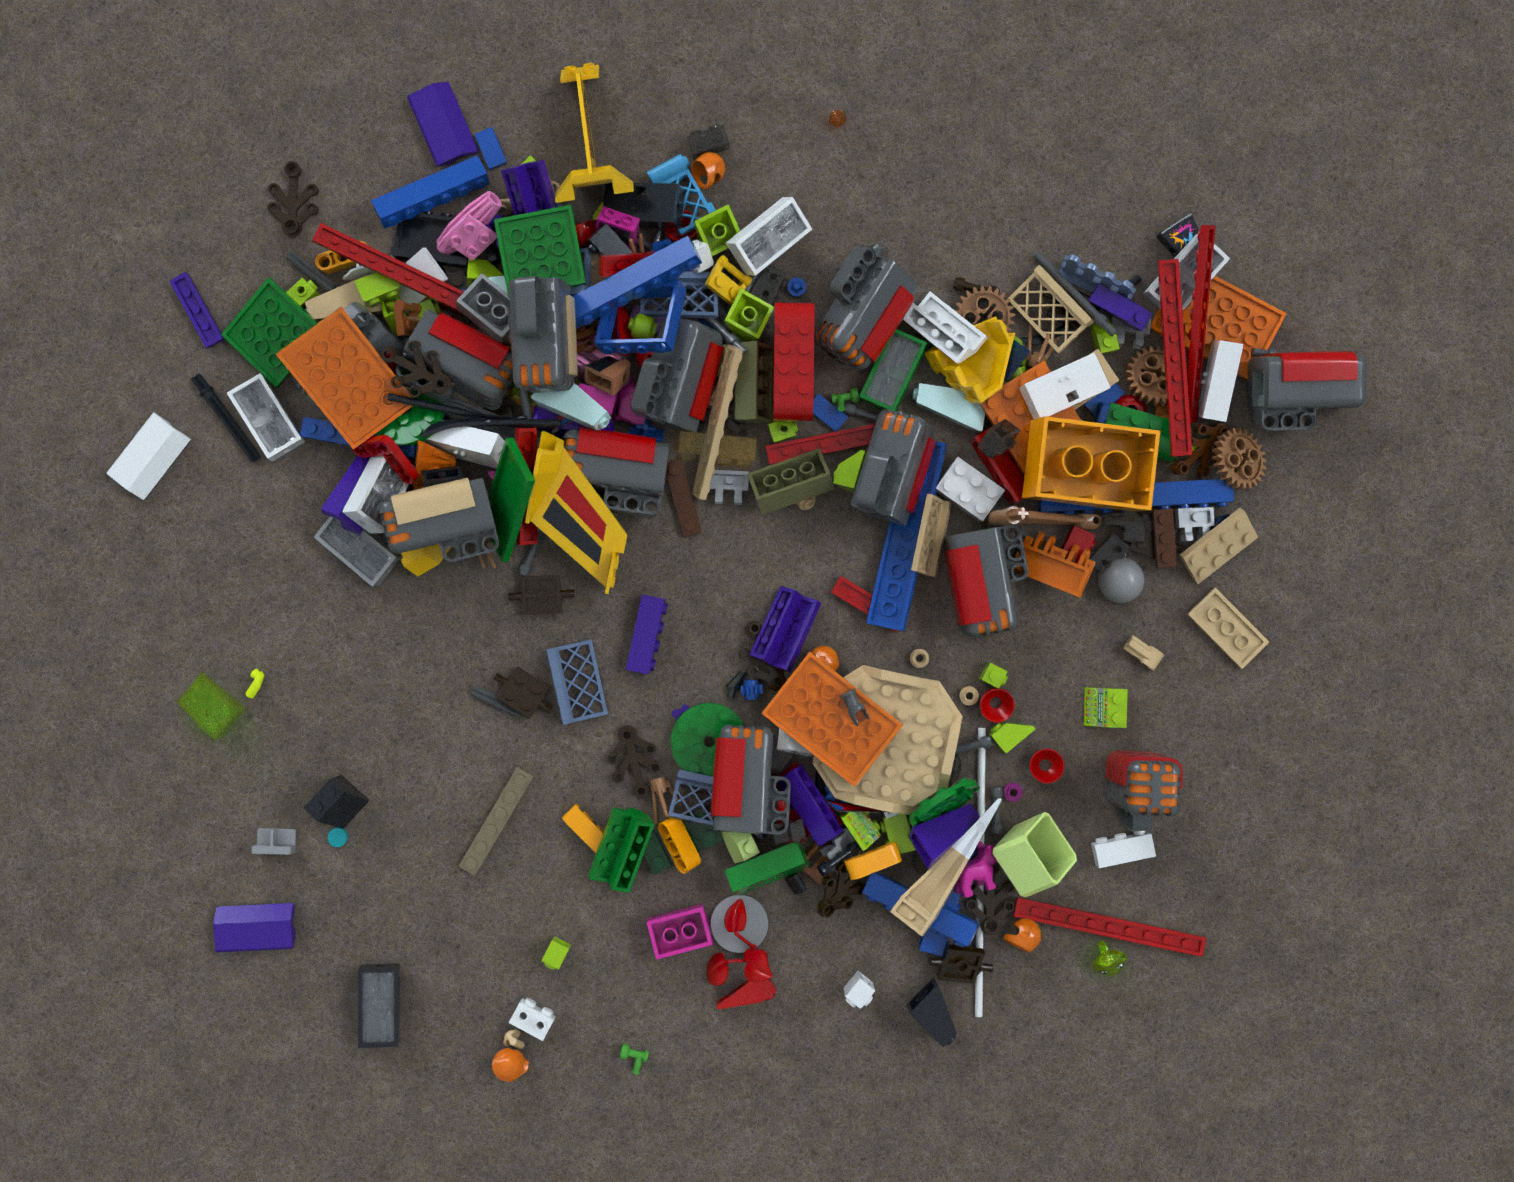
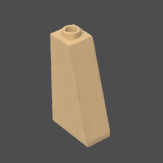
(327, 303)

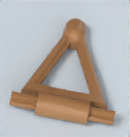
(1017, 515)

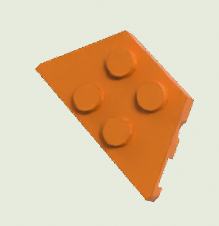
(430, 458)

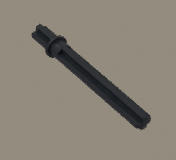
(207, 392)

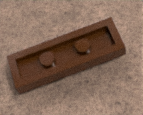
(1164, 538)

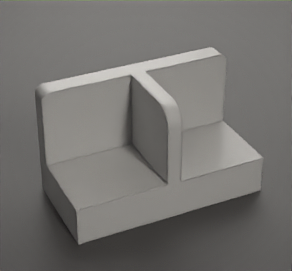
(275, 841)

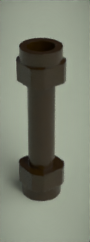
(960, 284)

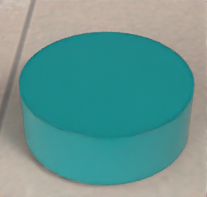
(337, 837)

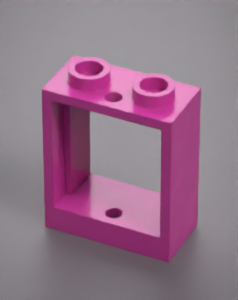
(621, 221)

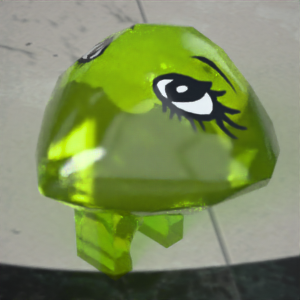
(1109, 961)

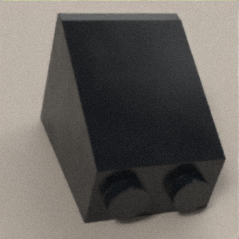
(336, 802)
(932, 1013)

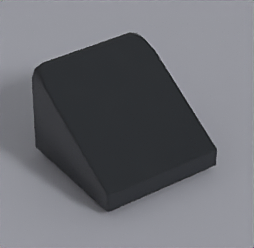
(796, 883)

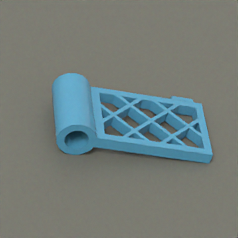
(672, 172)

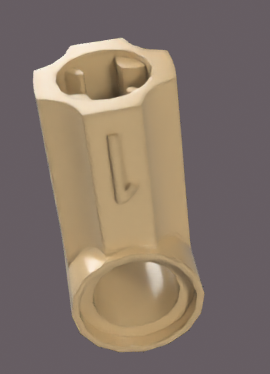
(1146, 654)

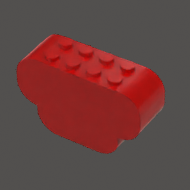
(793, 362)

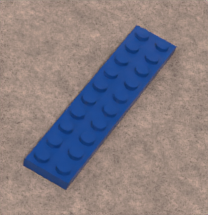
(895, 578)

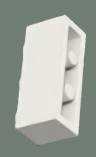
(1123, 848)

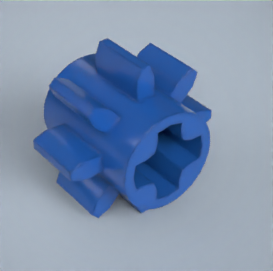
(751, 689)

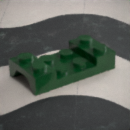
(700, 834)

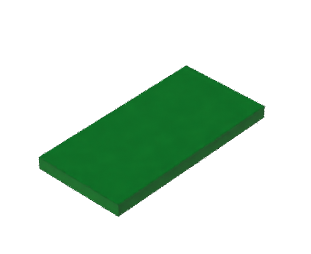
(509, 497)

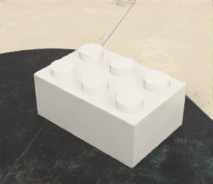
(969, 489)

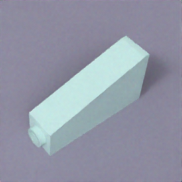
(950, 405)
(575, 406)

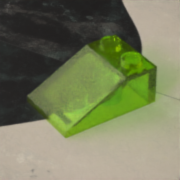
(211, 706)

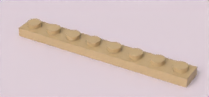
(716, 422)

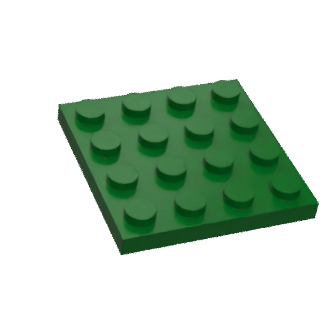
(541, 246)
(266, 327)

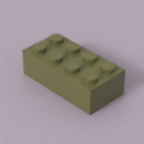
(755, 384)
(791, 481)

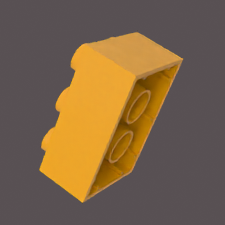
(1091, 464)

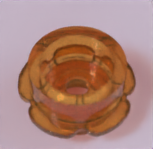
(835, 116)

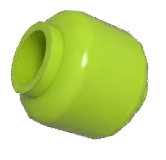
(642, 326)

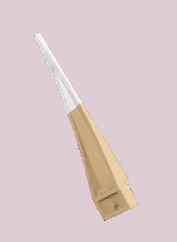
(927, 896)

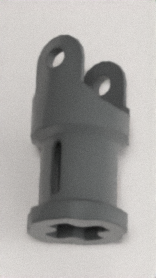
(853, 705)

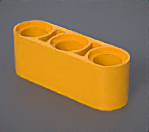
(335, 262)
(583, 826)
(679, 844)
(873, 861)

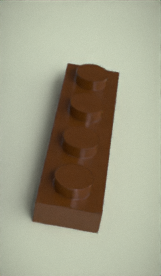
(682, 498)

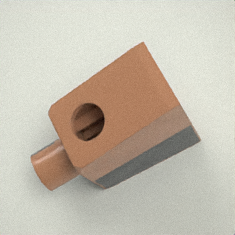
(608, 374)

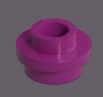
(1006, 792)

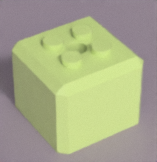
(1034, 855)

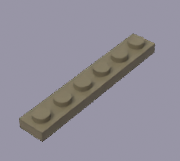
(496, 821)

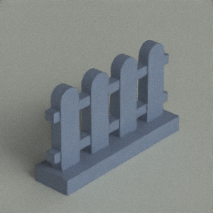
(1089, 277)

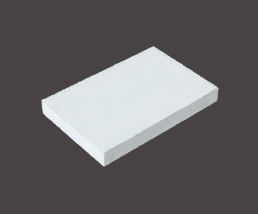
(426, 263)

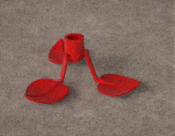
(757, 964)

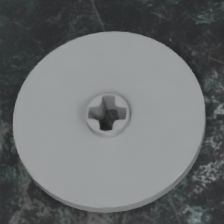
(755, 927)

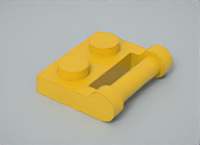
(722, 284)

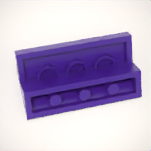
(442, 123)
(529, 187)
(337, 500)
(785, 629)
(254, 927)

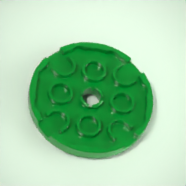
(410, 426)
(689, 736)
(944, 801)

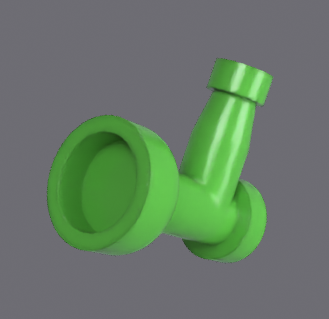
(840, 398)
(639, 1056)

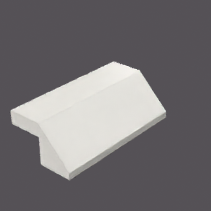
(945, 328)
(148, 456)

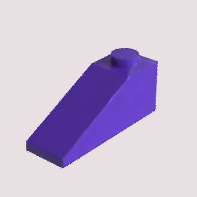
(1120, 308)

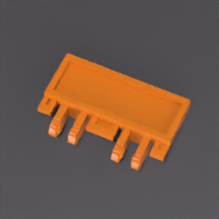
(1053, 569)

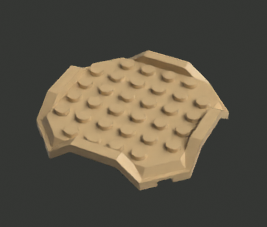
(920, 753)

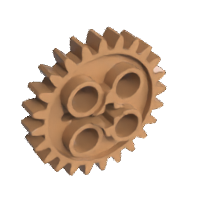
(970, 305)
(1152, 390)
(1239, 459)

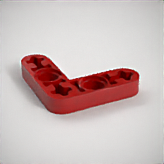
(386, 447)

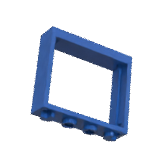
(672, 289)

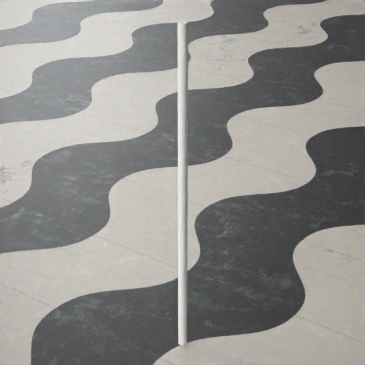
(981, 809)

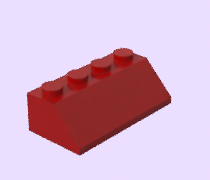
(1003, 471)

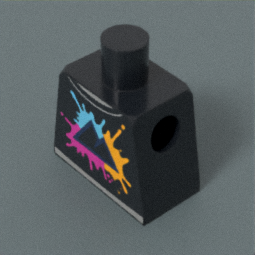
(1178, 234)

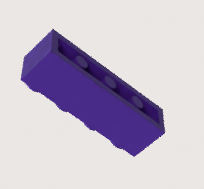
(645, 634)
(811, 806)

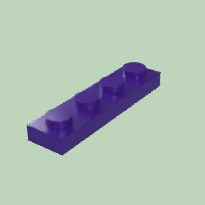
(197, 310)

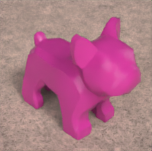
(624, 410)
(977, 869)

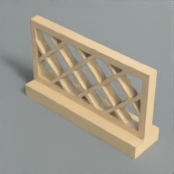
(1062, 297)
(931, 536)

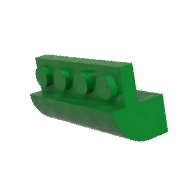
(1134, 418)
(621, 848)

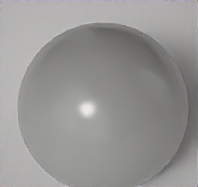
(1121, 581)

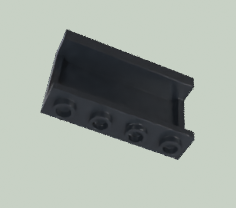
(423, 232)

